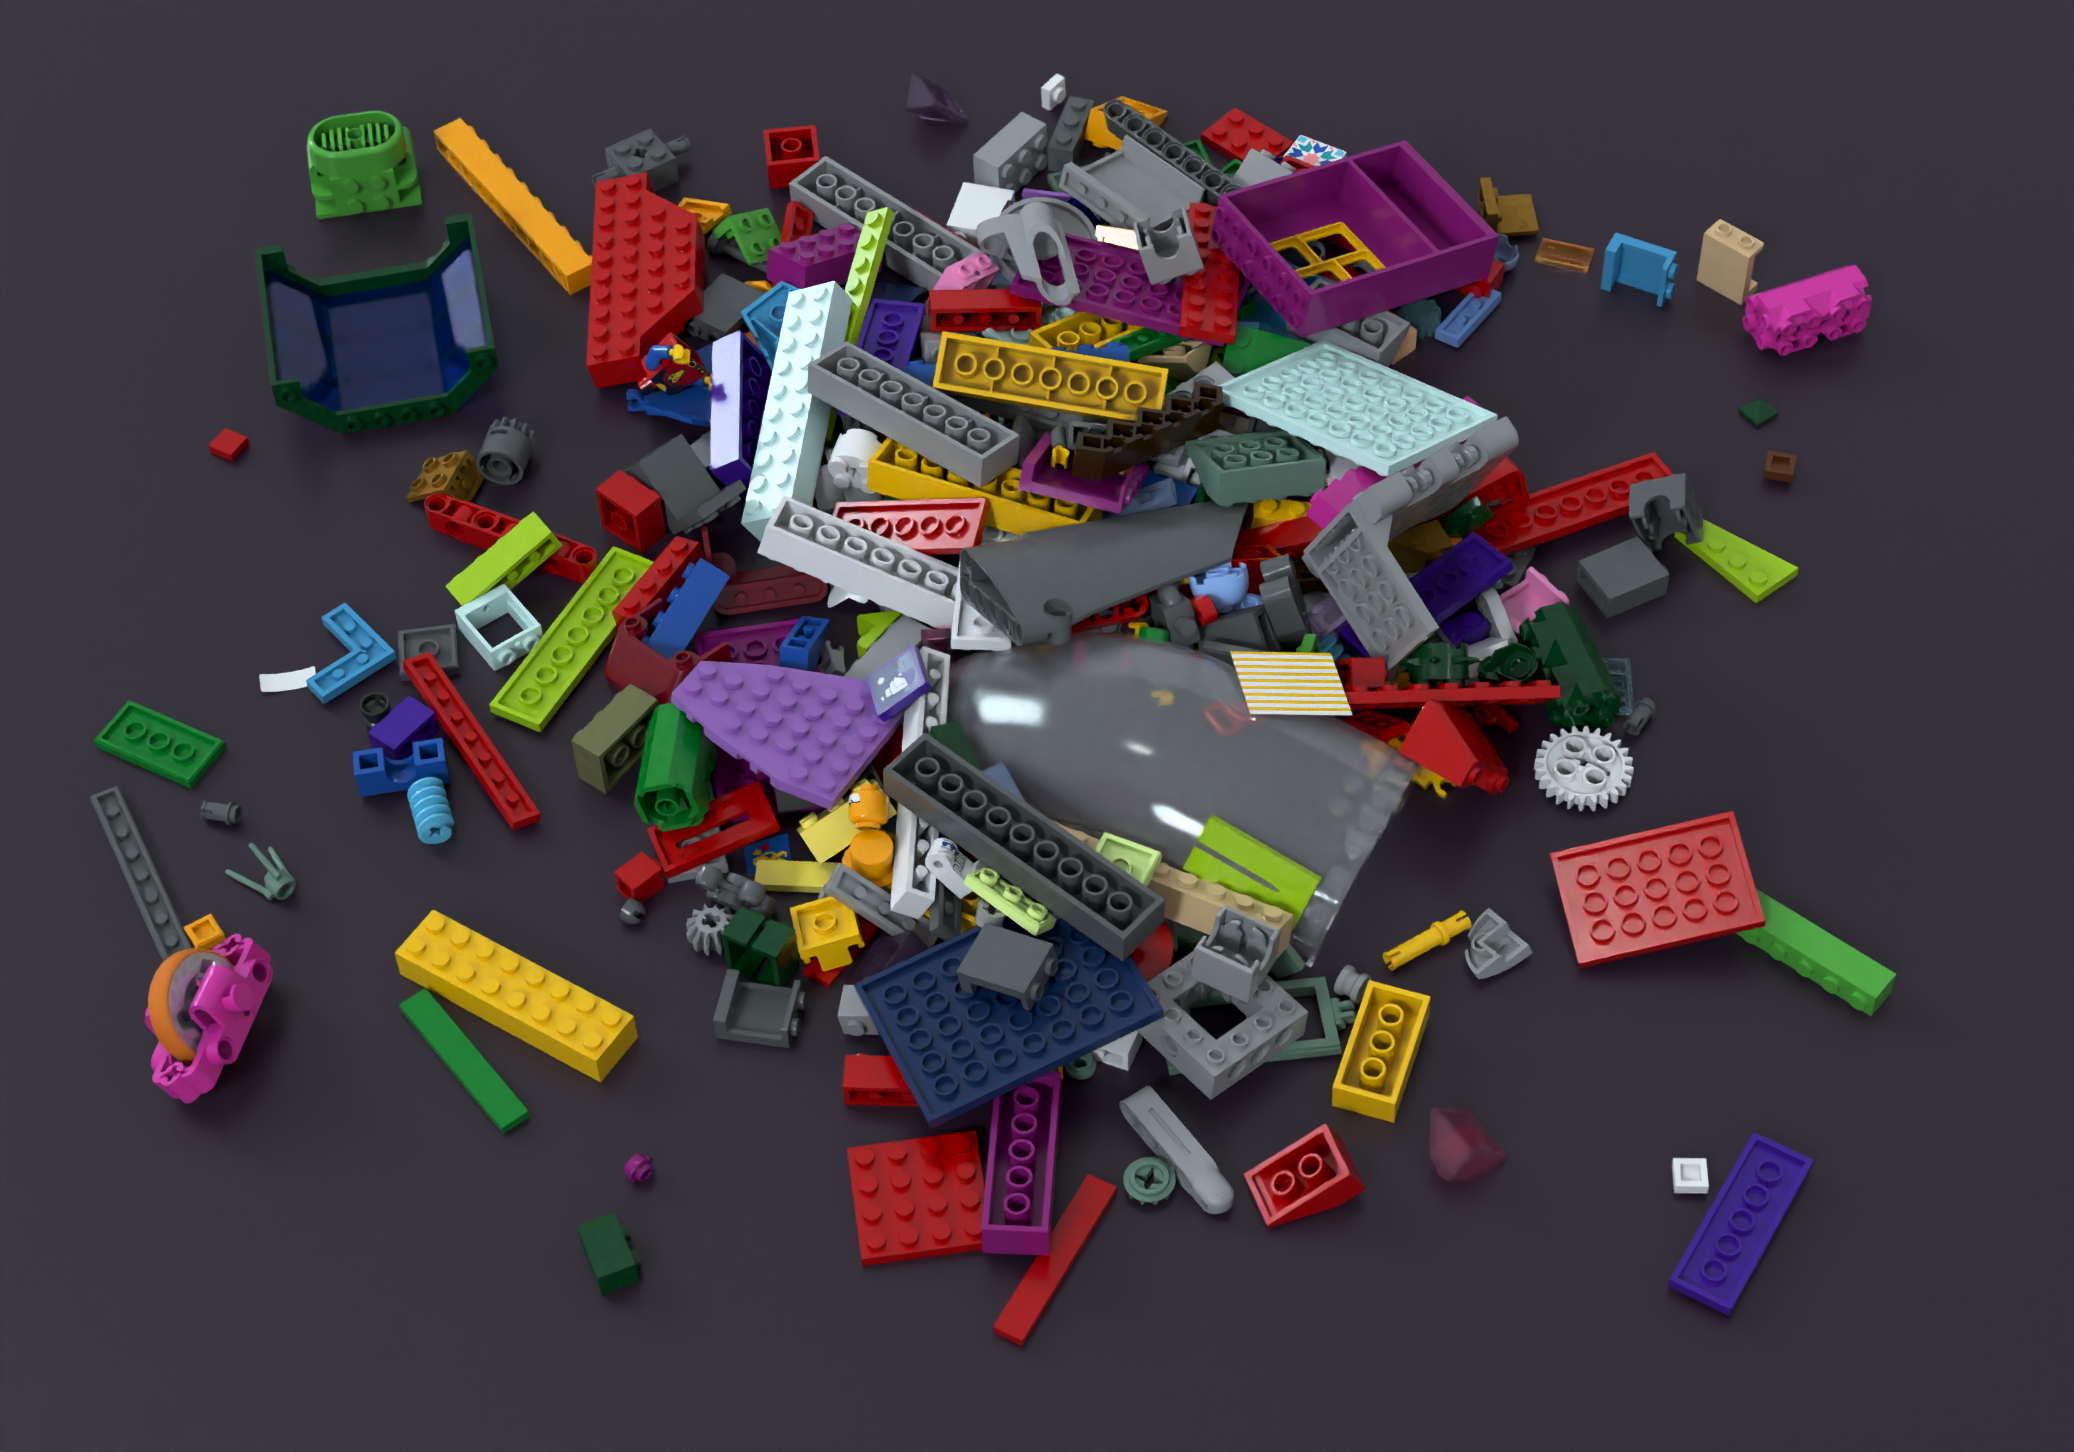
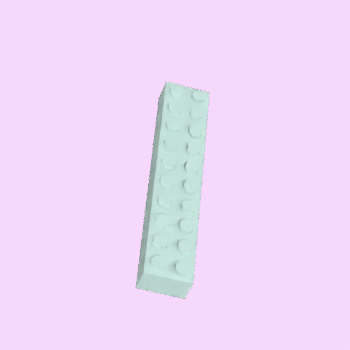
(793, 419)

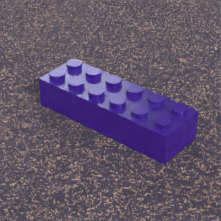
(737, 407)

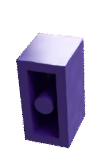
(405, 724)

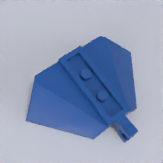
(687, 405)

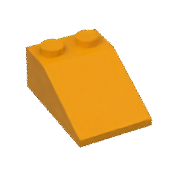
(1103, 138)

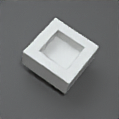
(1053, 92)
(1690, 1175)

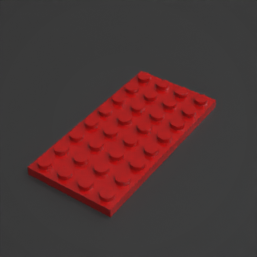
(1450, 693)

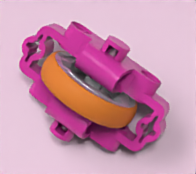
(203, 1012)

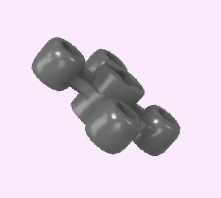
(734, 891)

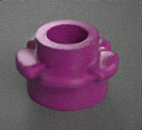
(638, 1168)

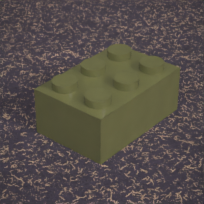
(614, 739)

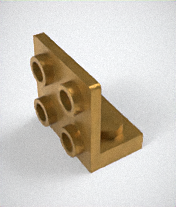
(1506, 214)
(449, 475)

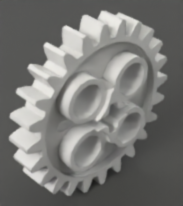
(1583, 768)

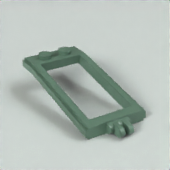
(1333, 1015)

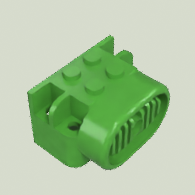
(362, 164)

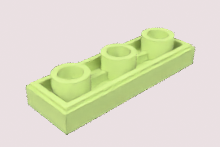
(1010, 901)

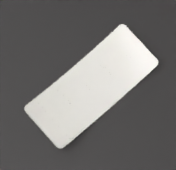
(285, 681)

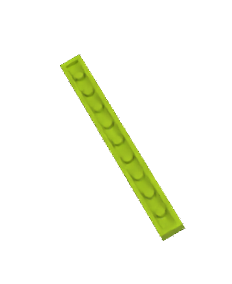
(863, 277)

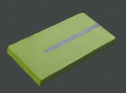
(1251, 868)

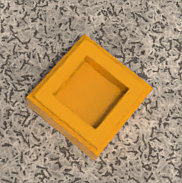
(204, 933)

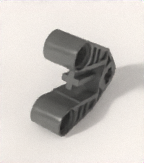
(1284, 601)

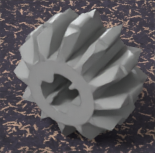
(706, 928)

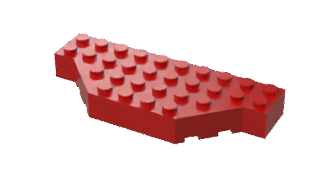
(642, 276)

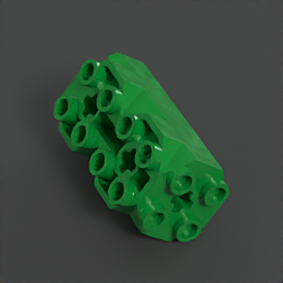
(674, 771)

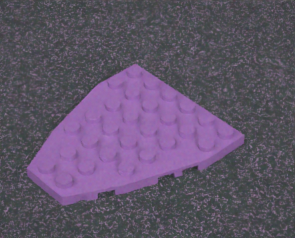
(792, 724)

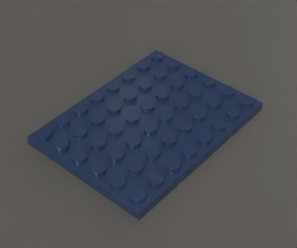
(980, 1045)

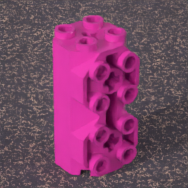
(1797, 312)

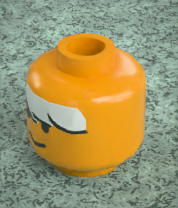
(868, 807)

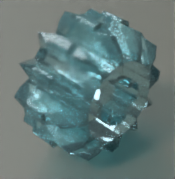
(1422, 315)

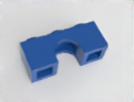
(381, 775)

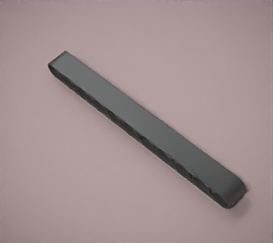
(1186, 162)

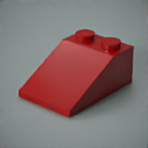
(1305, 1178)

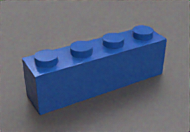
(686, 608)

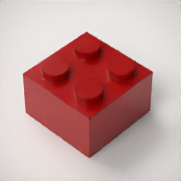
(789, 153)
(631, 511)

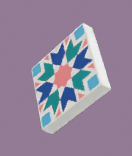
(1314, 151)

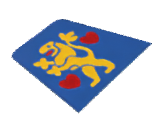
(770, 849)

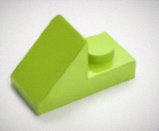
(873, 627)

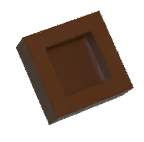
(1780, 466)

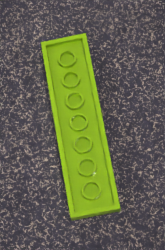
(570, 643)

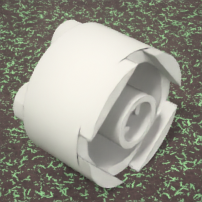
(851, 457)

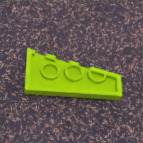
(1740, 562)

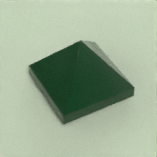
(1758, 411)

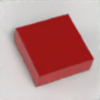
(228, 444)

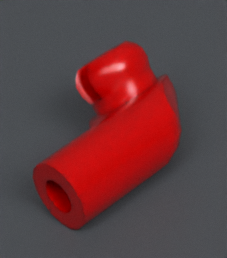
(1495, 716)

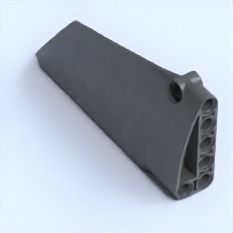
(1066, 573)

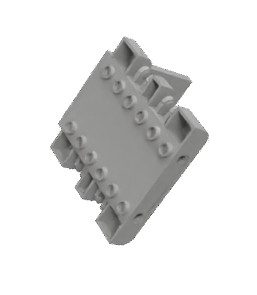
(1354, 552)

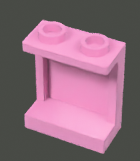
(1527, 597)

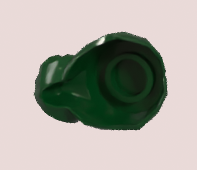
(1509, 663)

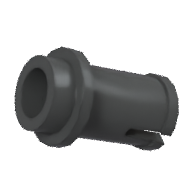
(1643, 711)
(229, 813)

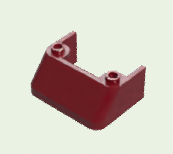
(761, 587)
(646, 669)

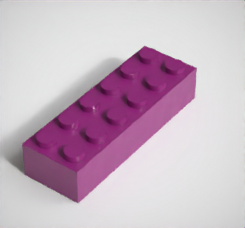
(1022, 1168)

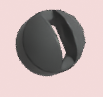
(631, 910)

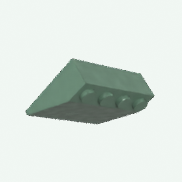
(1257, 466)

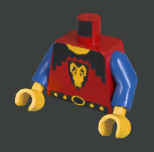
(673, 367)

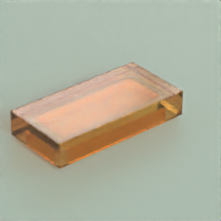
(1564, 255)

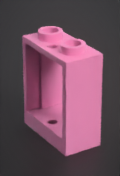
(967, 274)

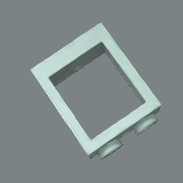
(498, 603)

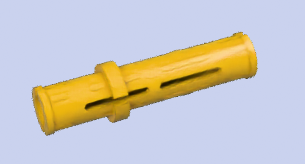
(1437, 934)

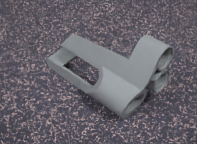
(1031, 237)

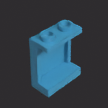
(1640, 266)

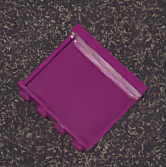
(1058, 483)

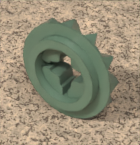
(1140, 1171)

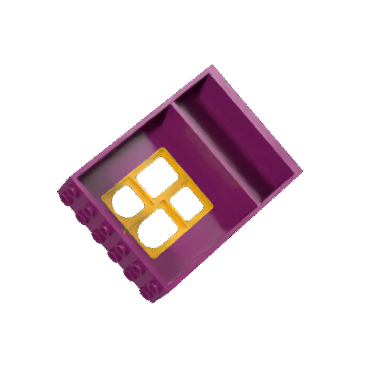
(1387, 208)

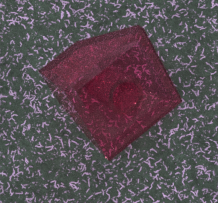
(1461, 1145)

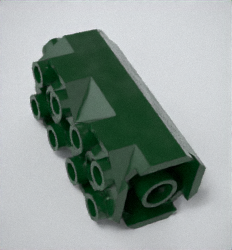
(1572, 661)

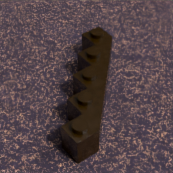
(1150, 434)

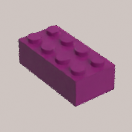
(815, 258)

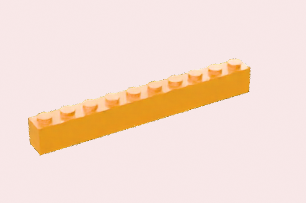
(515, 205)

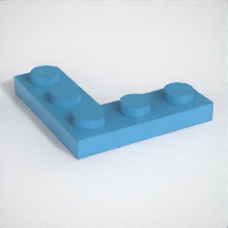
(366, 654)

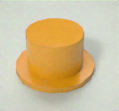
(871, 856)

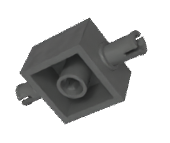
(644, 154)

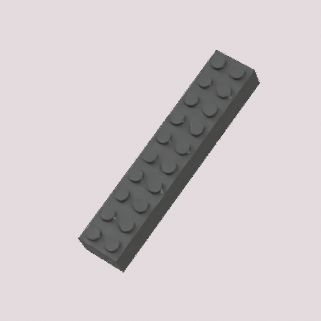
(1024, 846)

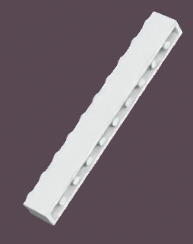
(911, 880)

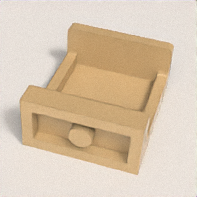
(1728, 261)

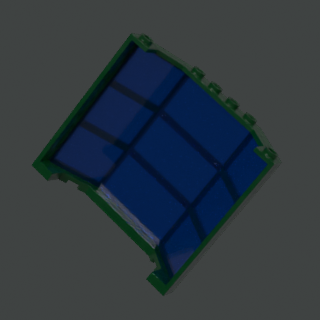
(379, 340)

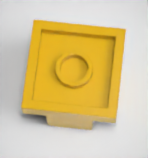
(826, 931)

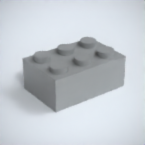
(1012, 154)

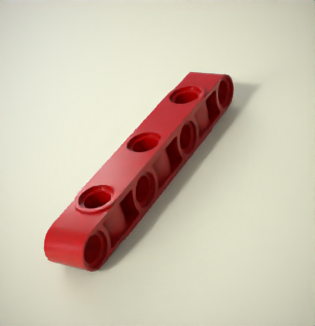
(484, 527)

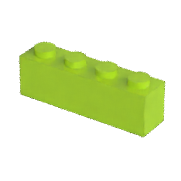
(506, 561)

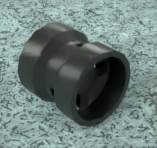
(374, 708)

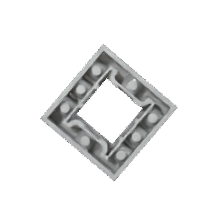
(1211, 1064)

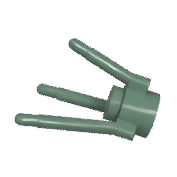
(277, 882)

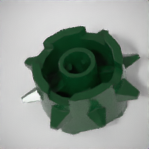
(1439, 664)

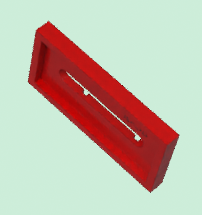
(743, 801)

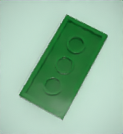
(160, 744)

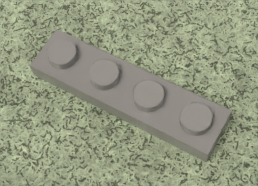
(874, 904)

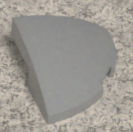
(1494, 946)

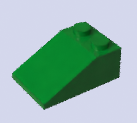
(1257, 348)

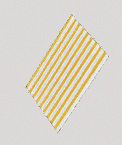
(1290, 683)

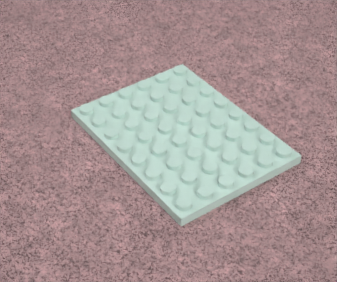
(1355, 407)

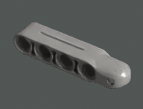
(1178, 1148)

